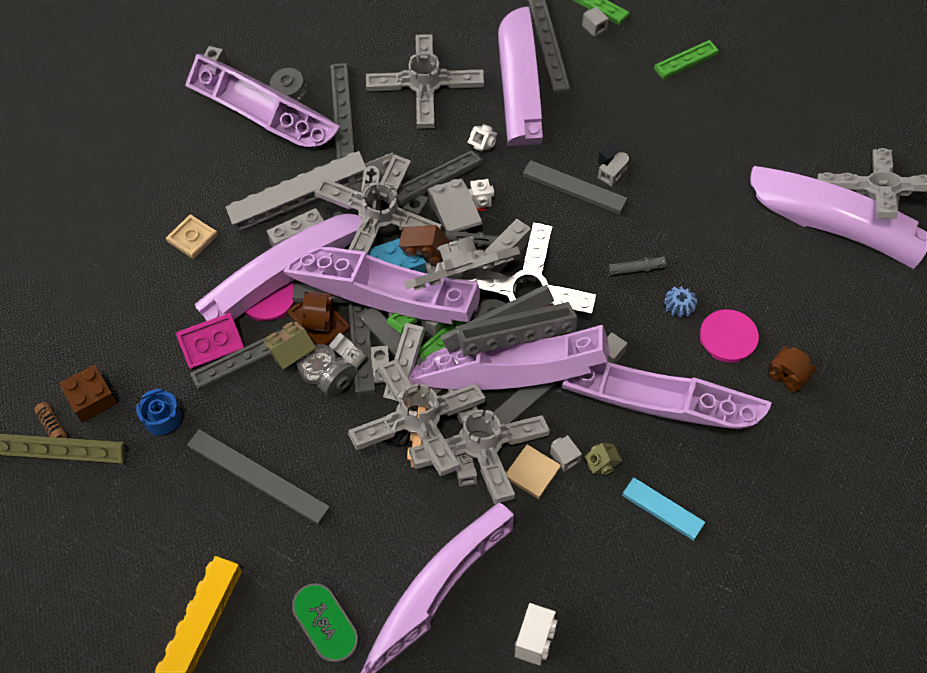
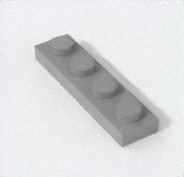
(407, 352)

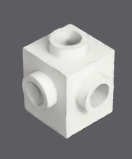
(482, 137)
(481, 193)

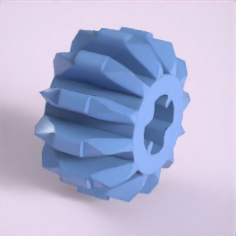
(680, 302)

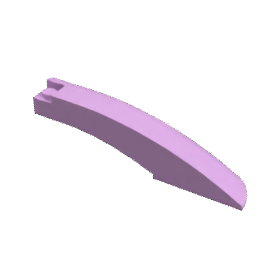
(520, 79)
(260, 103)
(839, 212)
(266, 272)
(382, 286)
(516, 365)
(669, 396)
(426, 592)

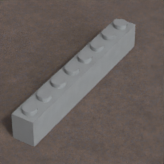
(294, 192)
(515, 235)

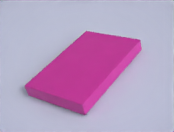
(209, 340)

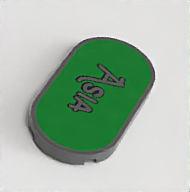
(325, 623)

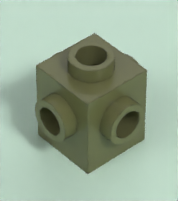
(603, 458)

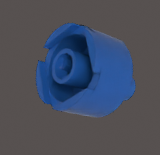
(159, 412)

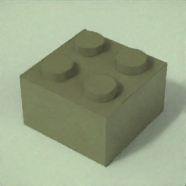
(289, 344)

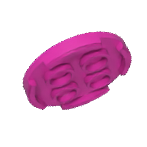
(274, 305)
(729, 335)

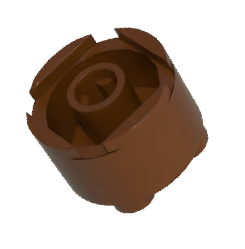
(316, 311)
(791, 368)

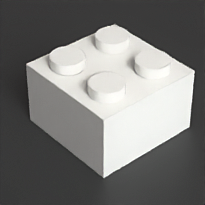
(534, 635)

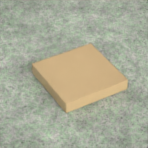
(191, 236)
(532, 471)

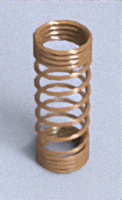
(46, 412)

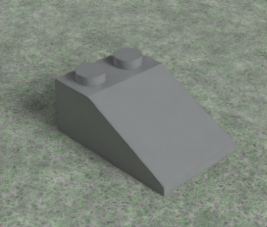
(454, 205)

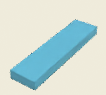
(663, 509)

